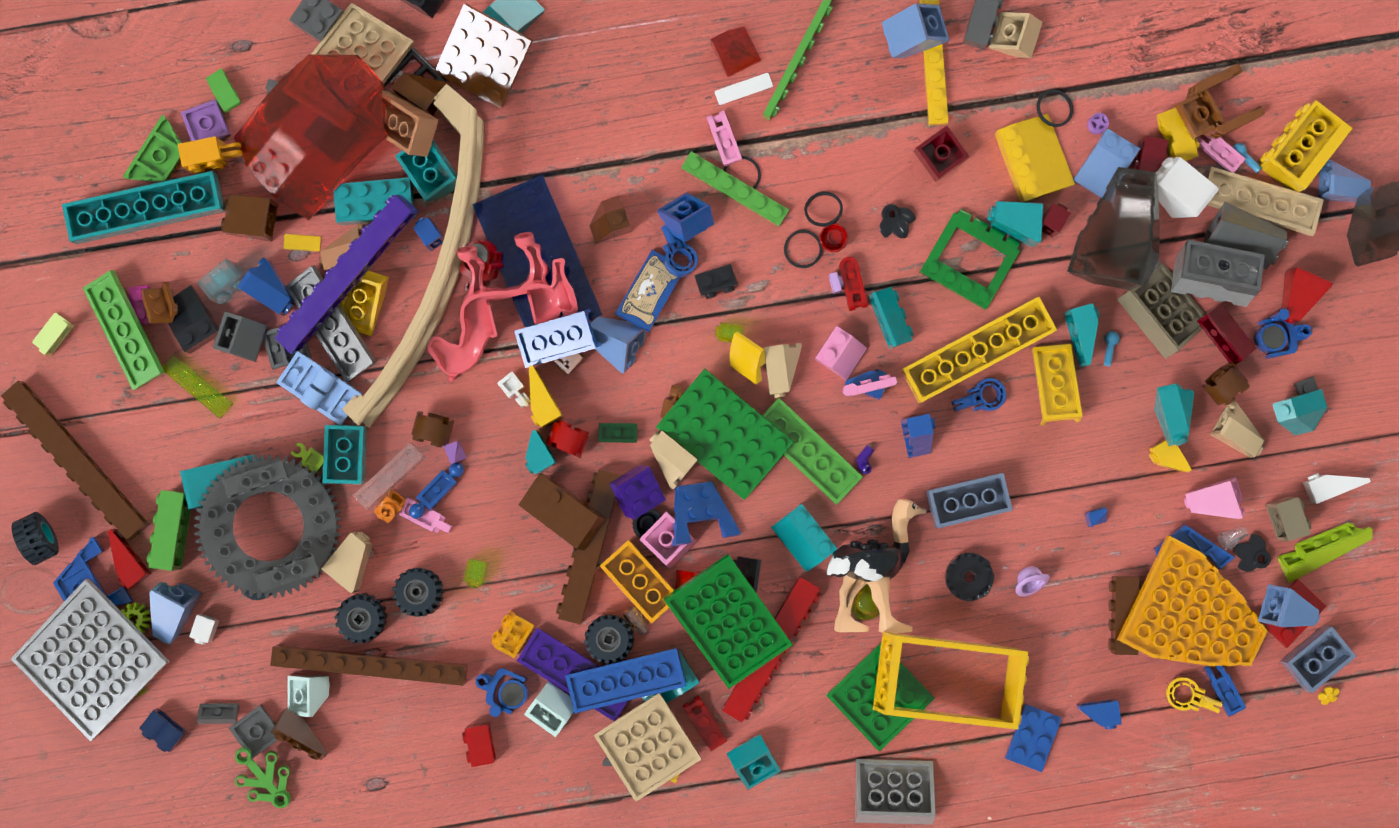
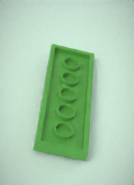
(123, 330)
(813, 454)

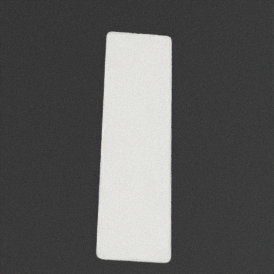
(743, 88)

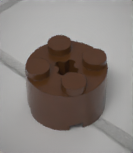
(1226, 384)
(432, 428)

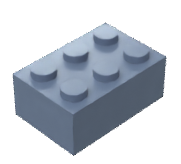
(1318, 658)

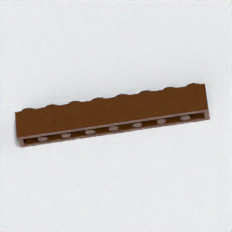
(586, 561)

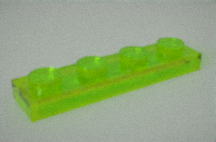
(197, 386)

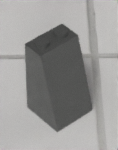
(1246, 232)

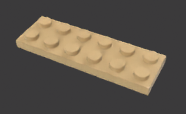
(1267, 201)

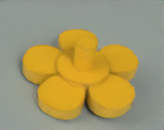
(1328, 695)

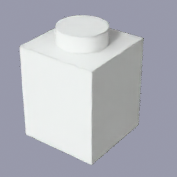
(204, 629)

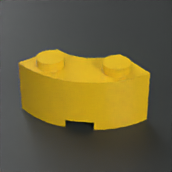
(1175, 131)

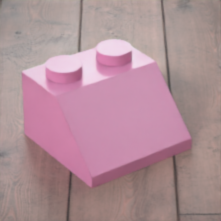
(841, 353)
(659, 541)

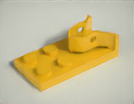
(1057, 383)

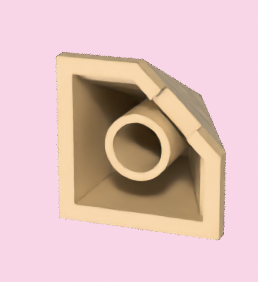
(780, 367)
(1238, 431)
(672, 458)

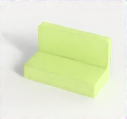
(52, 334)

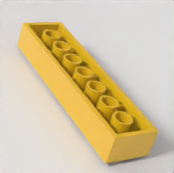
(978, 350)

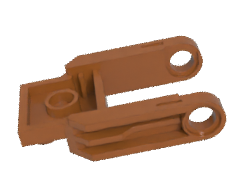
(1201, 112)

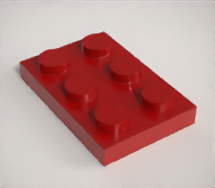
(1287, 635)

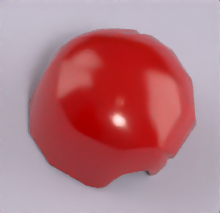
(833, 238)

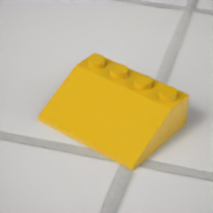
(1034, 158)

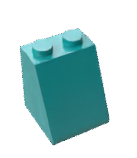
(1018, 220)

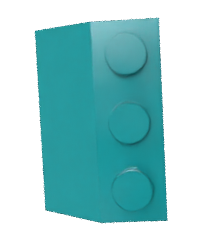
(430, 174)
(891, 317)
(804, 538)

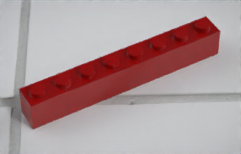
(789, 617)

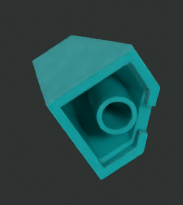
(1174, 412)
(1301, 412)

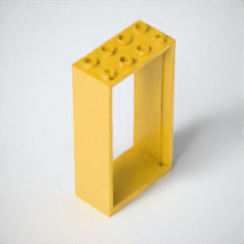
(888, 676)

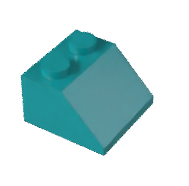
(538, 454)
(753, 762)

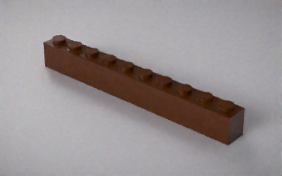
(74, 460)
(369, 665)

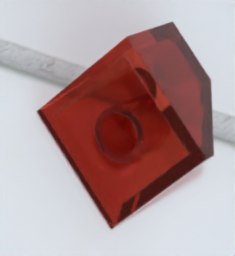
(735, 50)

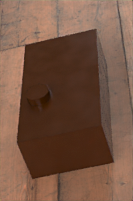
(562, 511)

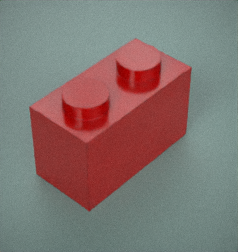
(480, 745)

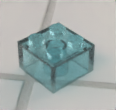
(222, 281)

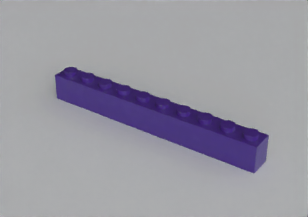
(346, 273)

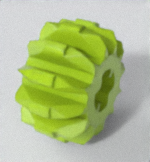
(137, 610)

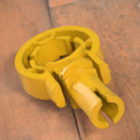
(1203, 701)

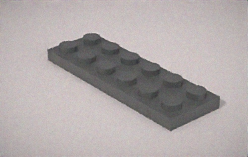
(337, 332)

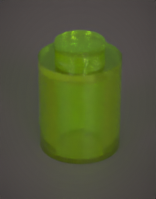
(726, 331)

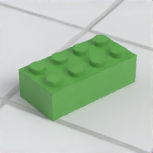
(170, 531)

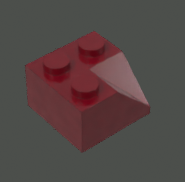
(941, 153)

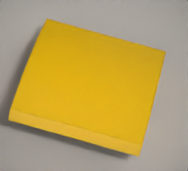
(747, 357)

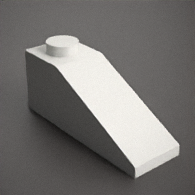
(1327, 486)

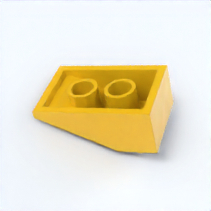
(365, 302)
(542, 403)

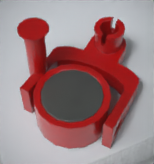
(492, 259)

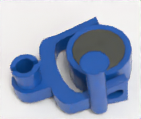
(1274, 337)
(511, 693)

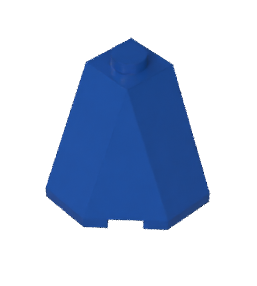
(267, 287)

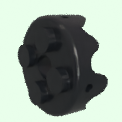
(982, 579)

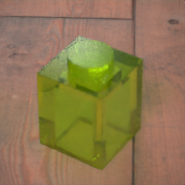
(475, 573)

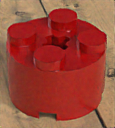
(567, 439)

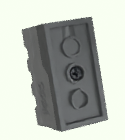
(1217, 273)

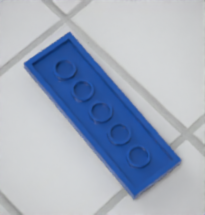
(626, 680)

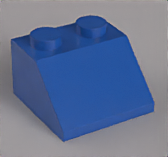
(686, 216)

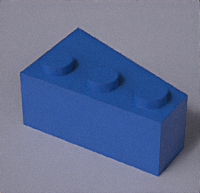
(918, 434)

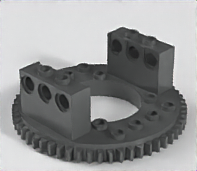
(218, 517)

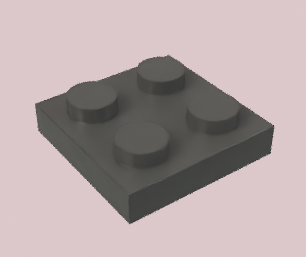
(254, 731)

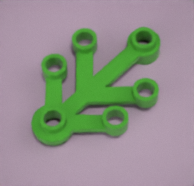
(264, 780)

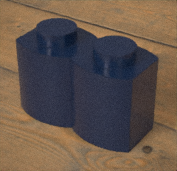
(162, 730)

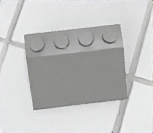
(894, 791)

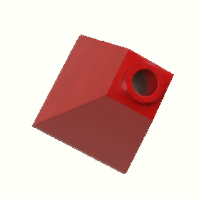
(1302, 292)

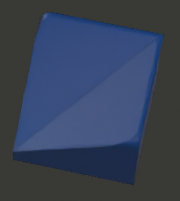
(1096, 517)

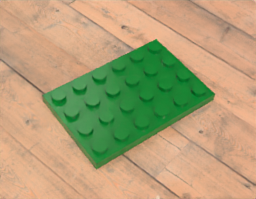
(725, 433)
(728, 621)

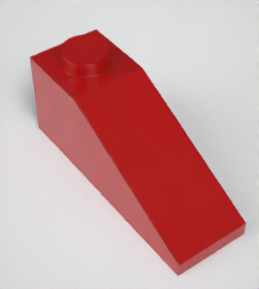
(127, 563)

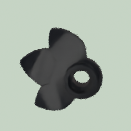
(898, 223)
(1249, 553)

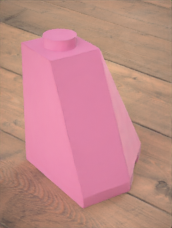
(1217, 499)

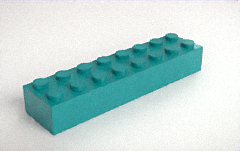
(143, 207)

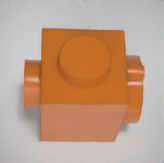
(389, 506)

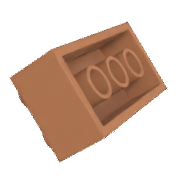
(408, 125)

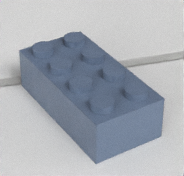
(969, 500)

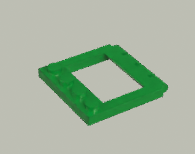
(955, 280)

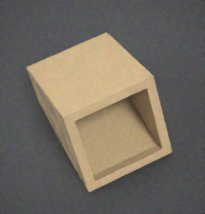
(350, 561)

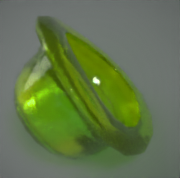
(863, 605)

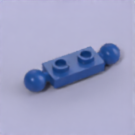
(436, 490)

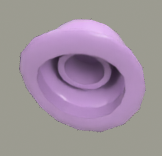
(1030, 581)

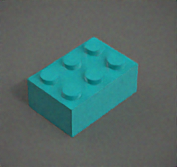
(345, 454)

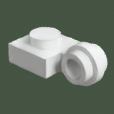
(511, 385)

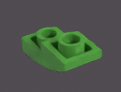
(223, 90)

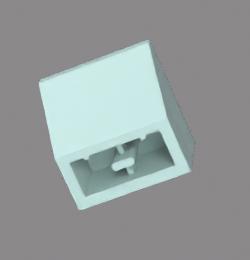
(551, 709)

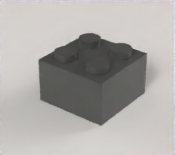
(316, 17)

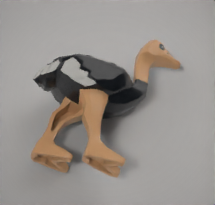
(873, 565)

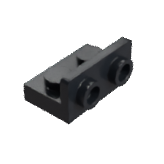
(716, 281)

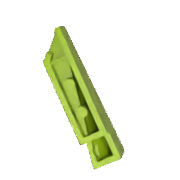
(1322, 549)

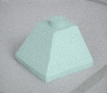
(307, 693)

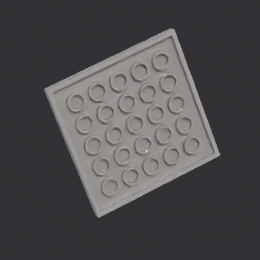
(89, 659)

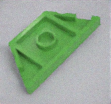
(157, 155)

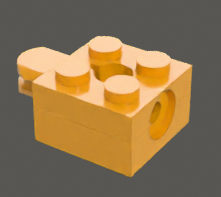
(207, 154)

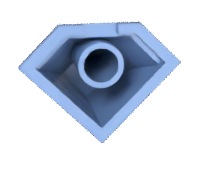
(1340, 183)
(618, 341)
(171, 609)

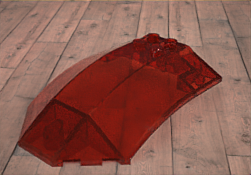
(314, 129)

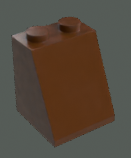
(249, 217)

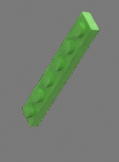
(735, 189)

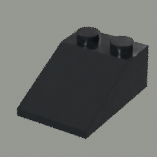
(193, 323)

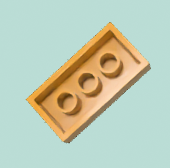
(638, 580)

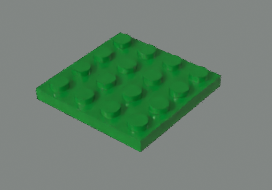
(855, 699)

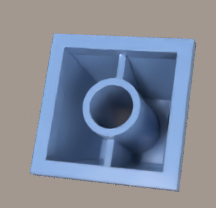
(1287, 608)

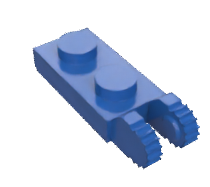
(1225, 691)

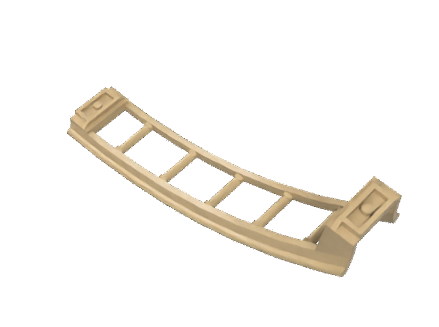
(465, 121)

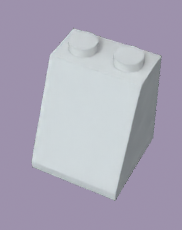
(1183, 188)

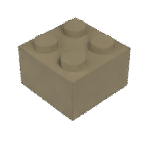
(1288, 518)

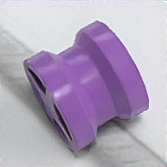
(1098, 119)

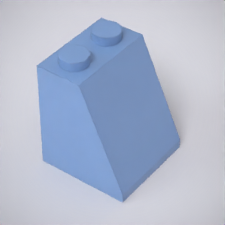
(915, 30)

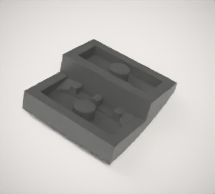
(277, 354)

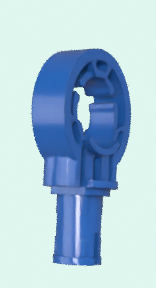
(681, 248)
(970, 400)

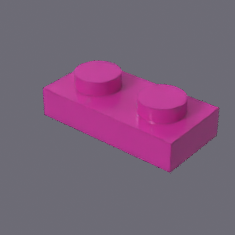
(137, 304)

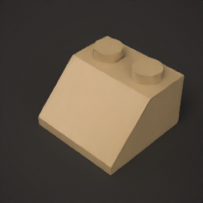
(1016, 34)

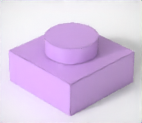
(836, 282)

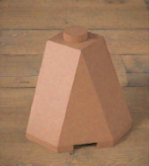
(331, 253)

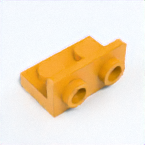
(511, 634)

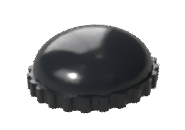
(645, 522)

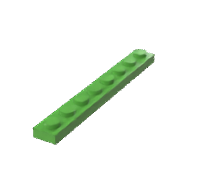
(798, 59)

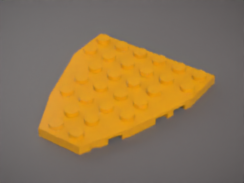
(1191, 613)

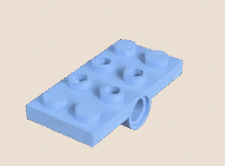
(317, 387)

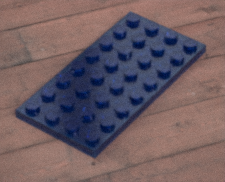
(533, 210)

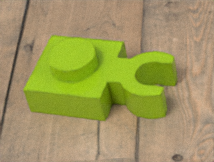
(310, 458)

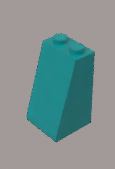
(197, 479)

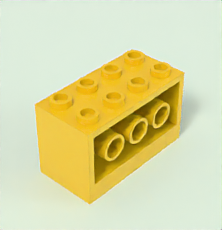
(1304, 146)

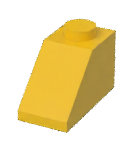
(1168, 457)

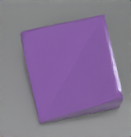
(455, 452)

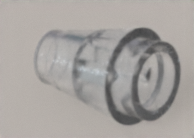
(1232, 537)
(636, 620)

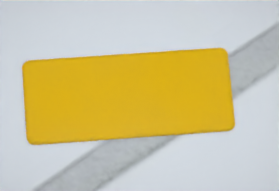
(302, 242)

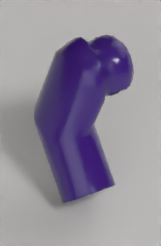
(862, 460)

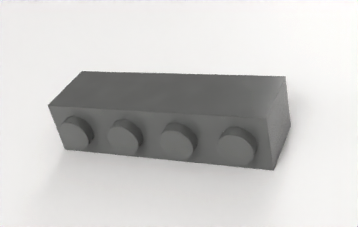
(980, 23)

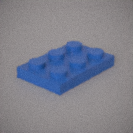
(1034, 738)

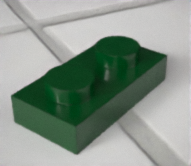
(617, 432)

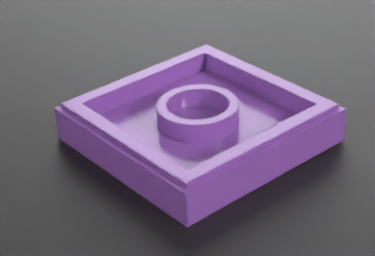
(206, 121)

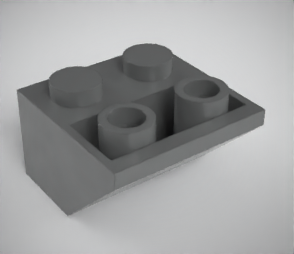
(240, 336)

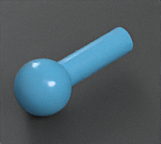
(1242, 149)
(1111, 338)

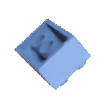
(1104, 159)

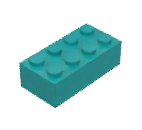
(362, 200)

